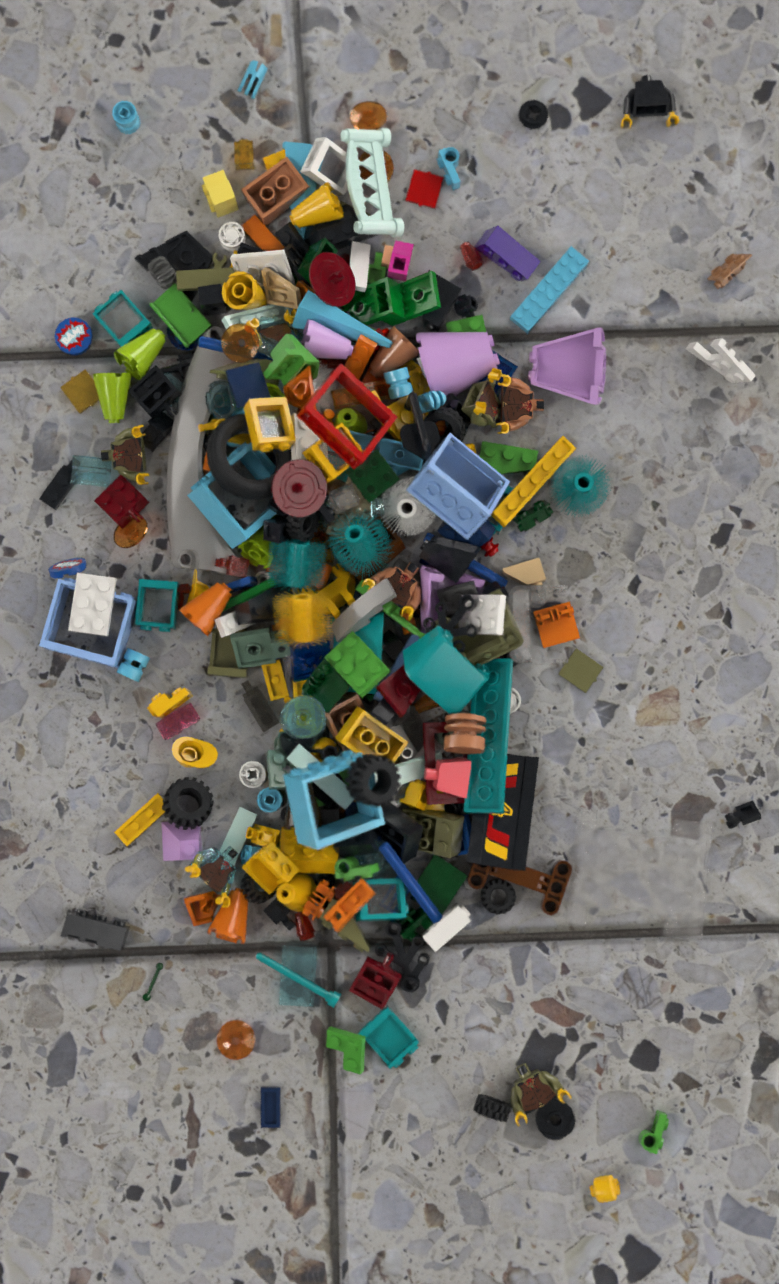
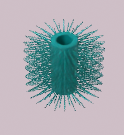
(585, 480)
(360, 543)
(297, 563)

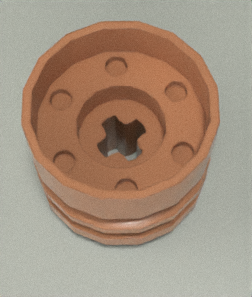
(465, 730)

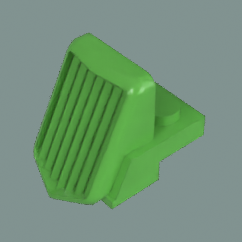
(290, 360)

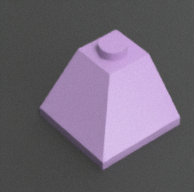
(180, 843)

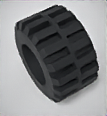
(386, 782)
(194, 789)

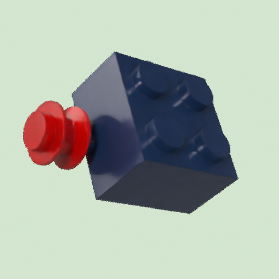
(481, 537)

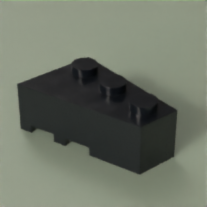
(260, 606)
(400, 832)
(95, 929)

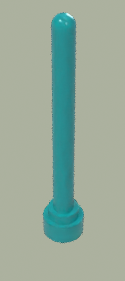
(330, 996)

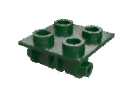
(373, 476)
(325, 685)

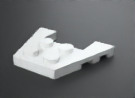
(723, 362)

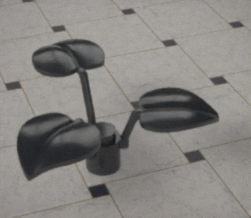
(288, 745)

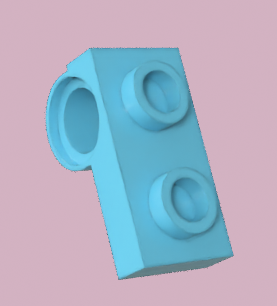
(449, 166)

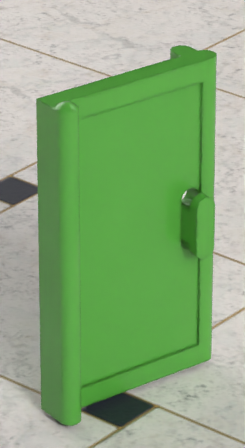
(177, 314)

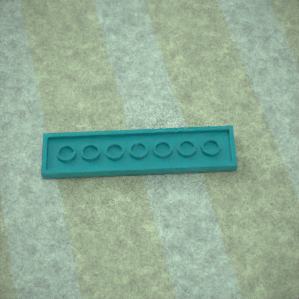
(488, 768)

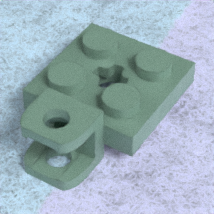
(266, 650)
(276, 762)

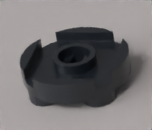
(562, 1128)

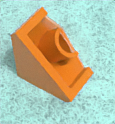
(300, 389)
(201, 907)

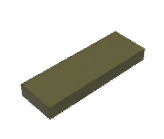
(192, 279)

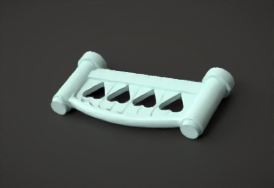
(371, 142)

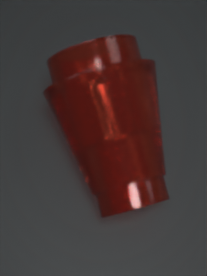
(471, 256)
(304, 927)

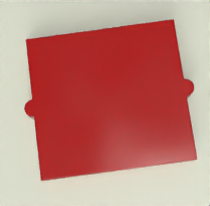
(424, 189)

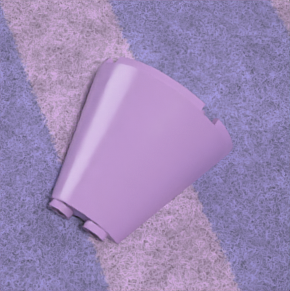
(456, 359)
(571, 365)
(430, 581)

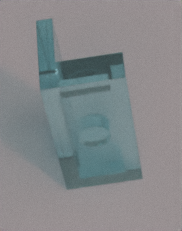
(90, 471)

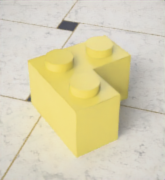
(219, 194)

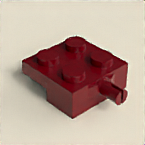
(122, 501)
(376, 981)

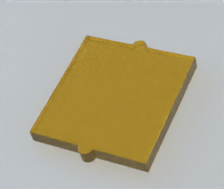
(81, 391)

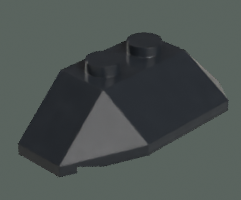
(337, 232)

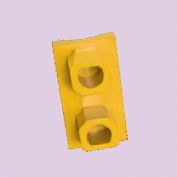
(263, 835)

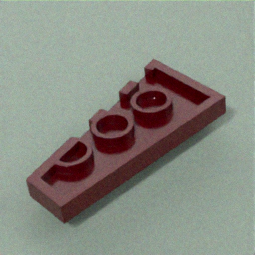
(399, 691)

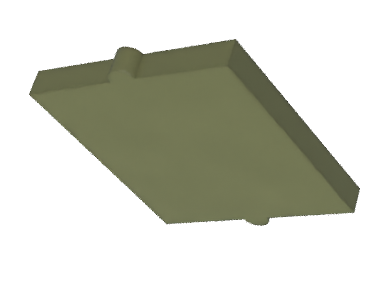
(581, 670)

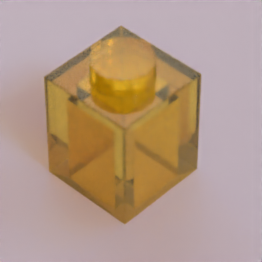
(244, 155)

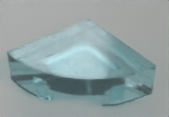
(377, 507)

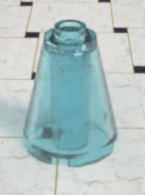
(221, 400)

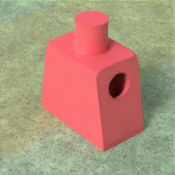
(450, 776)

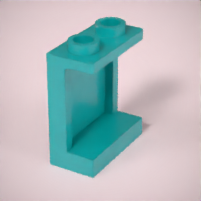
(389, 1037)

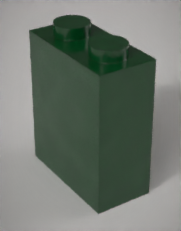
(440, 882)

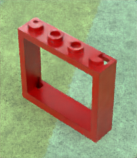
(329, 433)

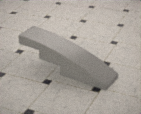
(361, 611)

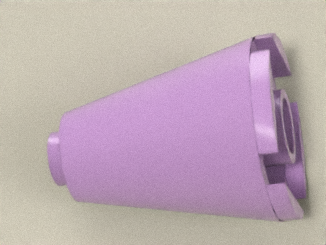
(324, 342)

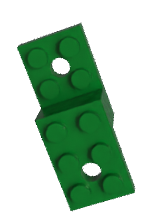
(395, 302)

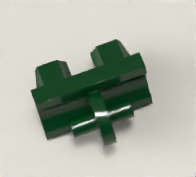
(414, 919)

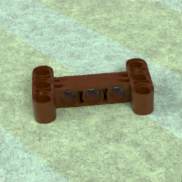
(530, 879)

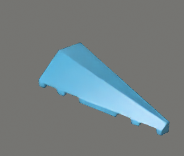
(297, 155)
(335, 319)

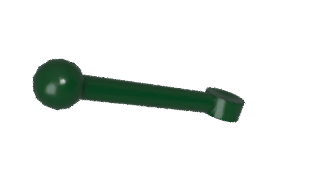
(146, 997)

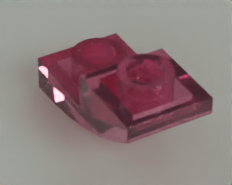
(177, 721)

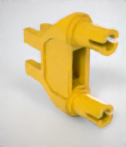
(340, 591)

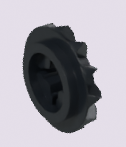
(537, 108)

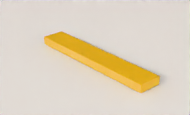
(533, 481)

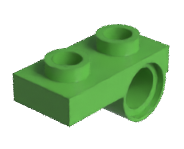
(355, 869)
(660, 1123)

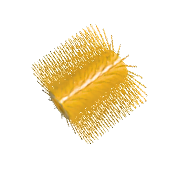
(303, 617)

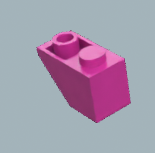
(400, 260)

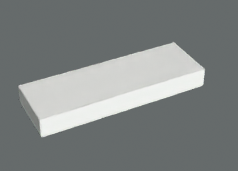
(359, 264)

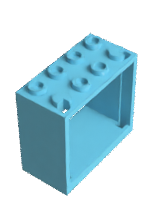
(261, 468)
(301, 810)

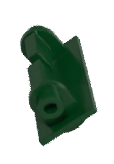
(539, 510)

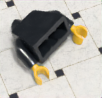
(648, 100)

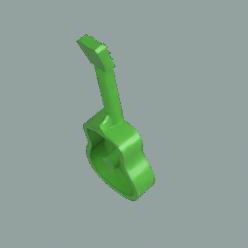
(393, 612)

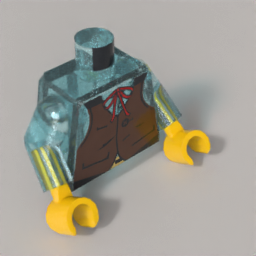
(272, 335)
(215, 871)

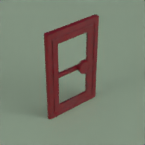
(432, 797)

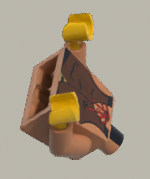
(516, 404)
(404, 585)

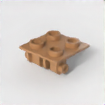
(733, 265)

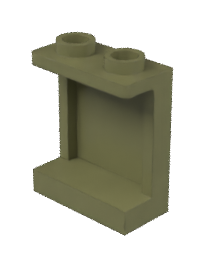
(223, 657)

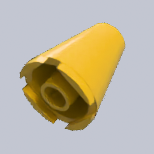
(317, 208)
(243, 292)
(297, 892)

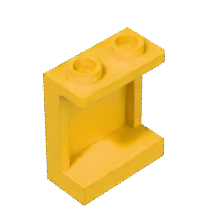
(270, 867)

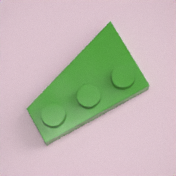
(508, 458)

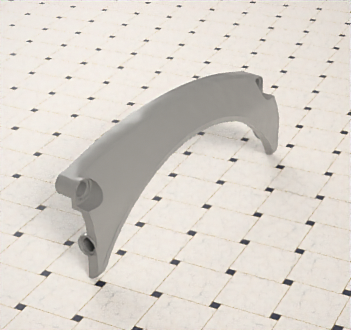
(187, 527)

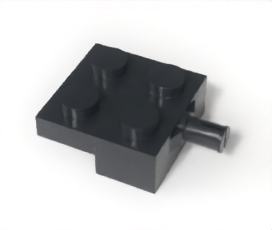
(155, 393)

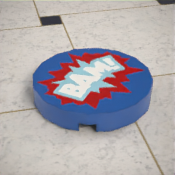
(73, 336)
(68, 566)

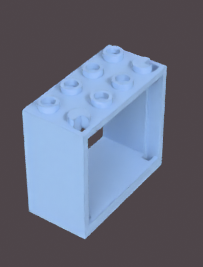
(460, 488)
(54, 619)

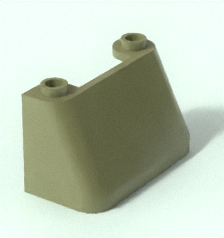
(489, 647)

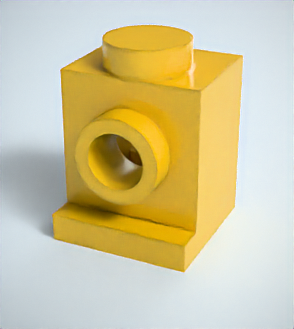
(415, 795)

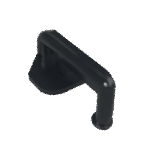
(421, 435)

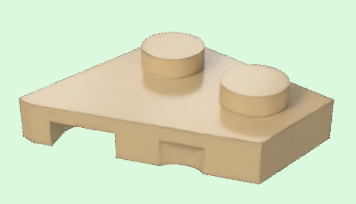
(279, 290)

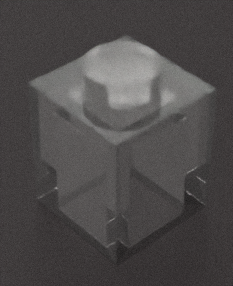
(343, 498)

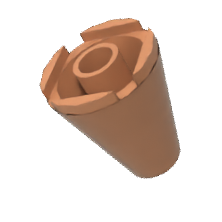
(394, 357)

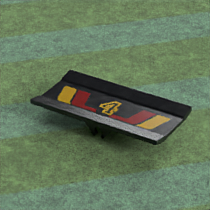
(504, 838)

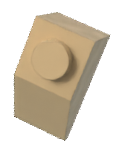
(526, 573)

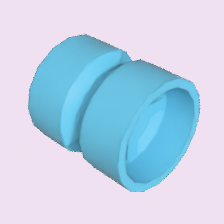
(126, 117)
(398, 383)
(126, 669)
(270, 800)

